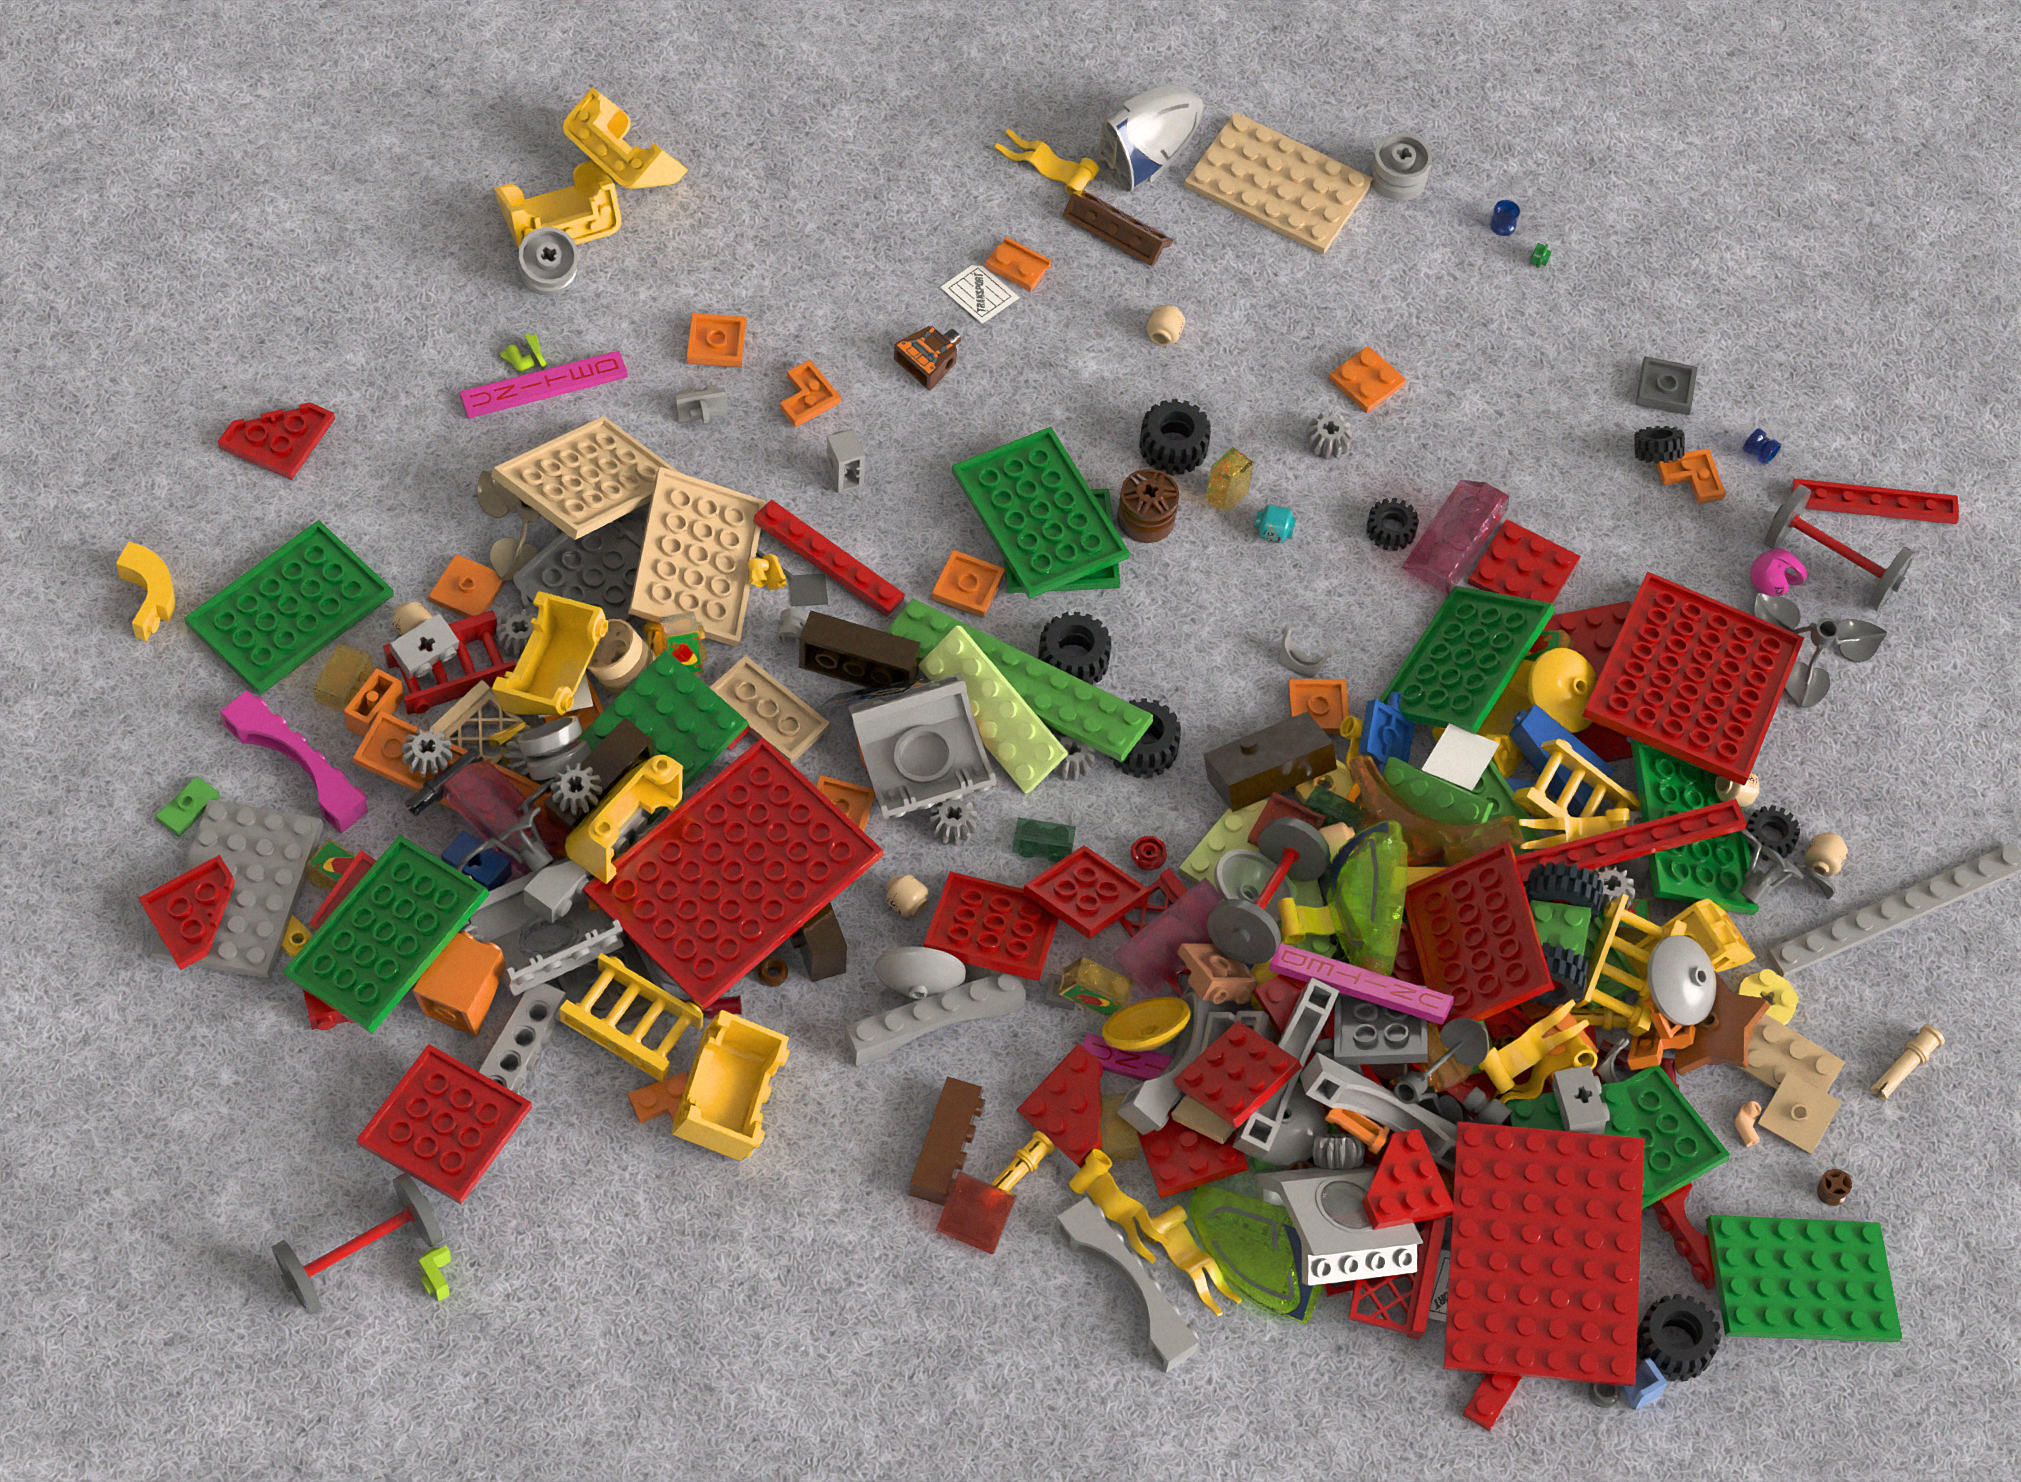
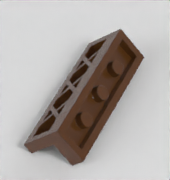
(1116, 227)

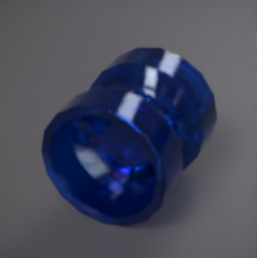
(1505, 218)
(1762, 446)

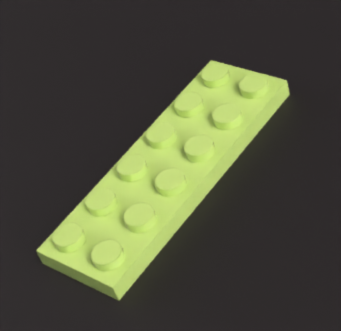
(1001, 715)

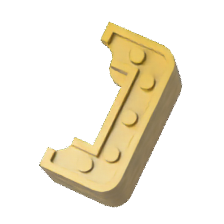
(729, 1086)

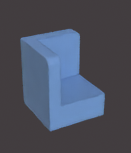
(1647, 1387)

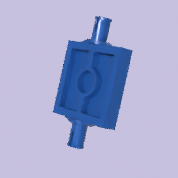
(1386, 732)

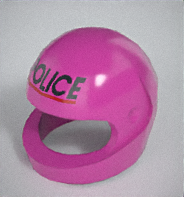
(1769, 572)

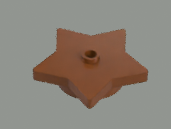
(1724, 1033)

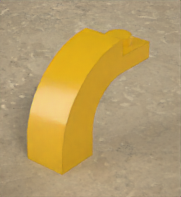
(149, 571)

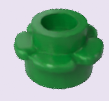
(1540, 255)

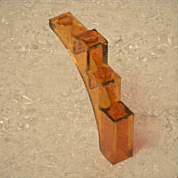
(1422, 833)

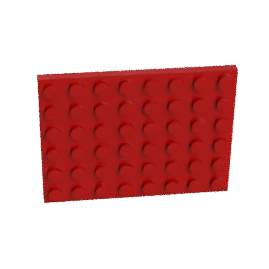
(1694, 678)
(734, 873)
(1544, 1254)

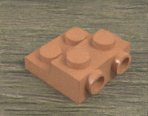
(1216, 975)

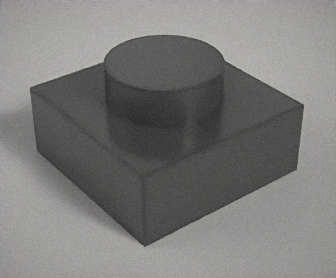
(1053, 998)

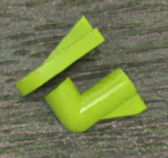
(521, 363)

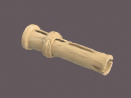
(1915, 1053)

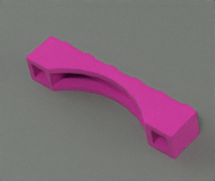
(253, 723)

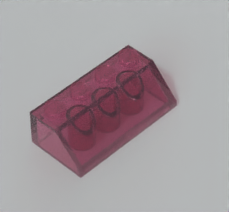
(1457, 534)
(492, 805)
(1153, 951)

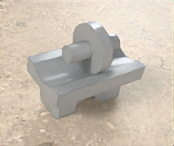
(701, 404)

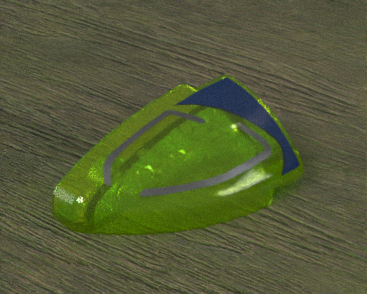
(1369, 895)
(1255, 1251)

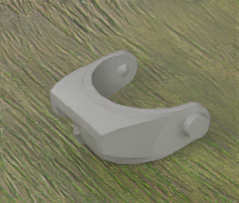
(1298, 661)
(1606, 1068)

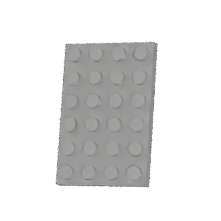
(268, 862)

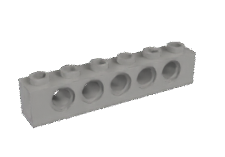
(536, 1001)

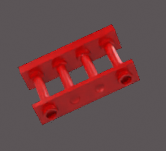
(467, 630)

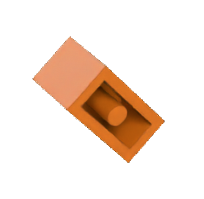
(378, 693)

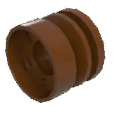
(1148, 505)

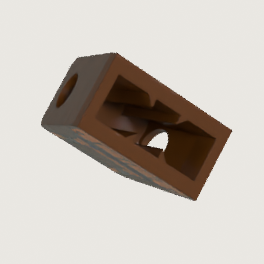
(928, 354)

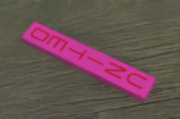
(543, 384)
(1362, 983)
(1135, 1065)

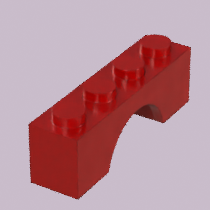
(1687, 1240)

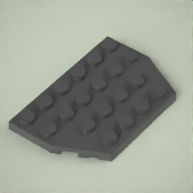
(589, 570)

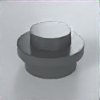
(1603, 1394)

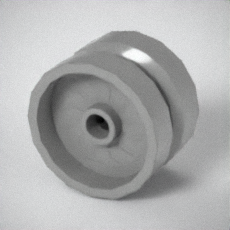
(1401, 166)
(535, 256)
(553, 747)

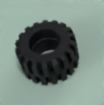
(1175, 454)
(1081, 632)
(1160, 754)
(1692, 1319)

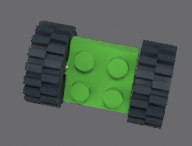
(1562, 908)

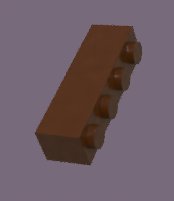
(946, 1140)

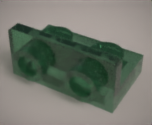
(1336, 808)
(1043, 839)

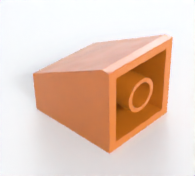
(461, 983)

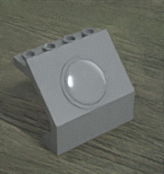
(922, 746)

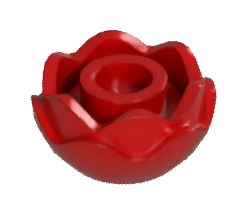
(1151, 845)

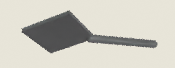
(805, 589)

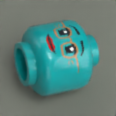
(1275, 523)

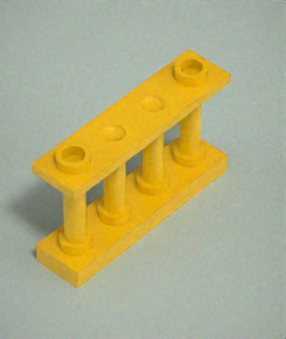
(1535, 801)
(1614, 912)
(630, 1046)

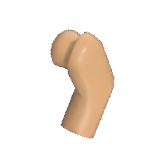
(1745, 1120)

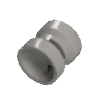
(792, 626)

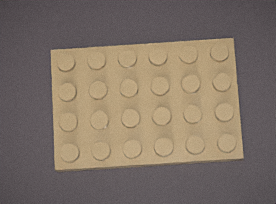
(1278, 182)
(584, 477)
(697, 554)

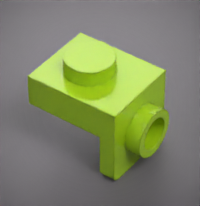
(432, 1278)

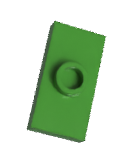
(187, 806)

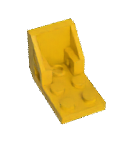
(1712, 931)

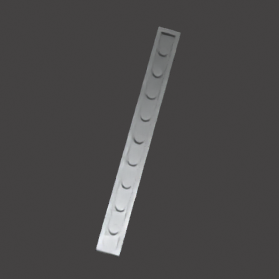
(1896, 910)

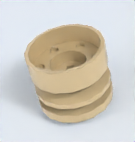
(620, 657)

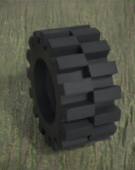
(1659, 444)
(1392, 511)
(1779, 821)

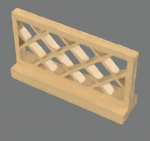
(463, 713)

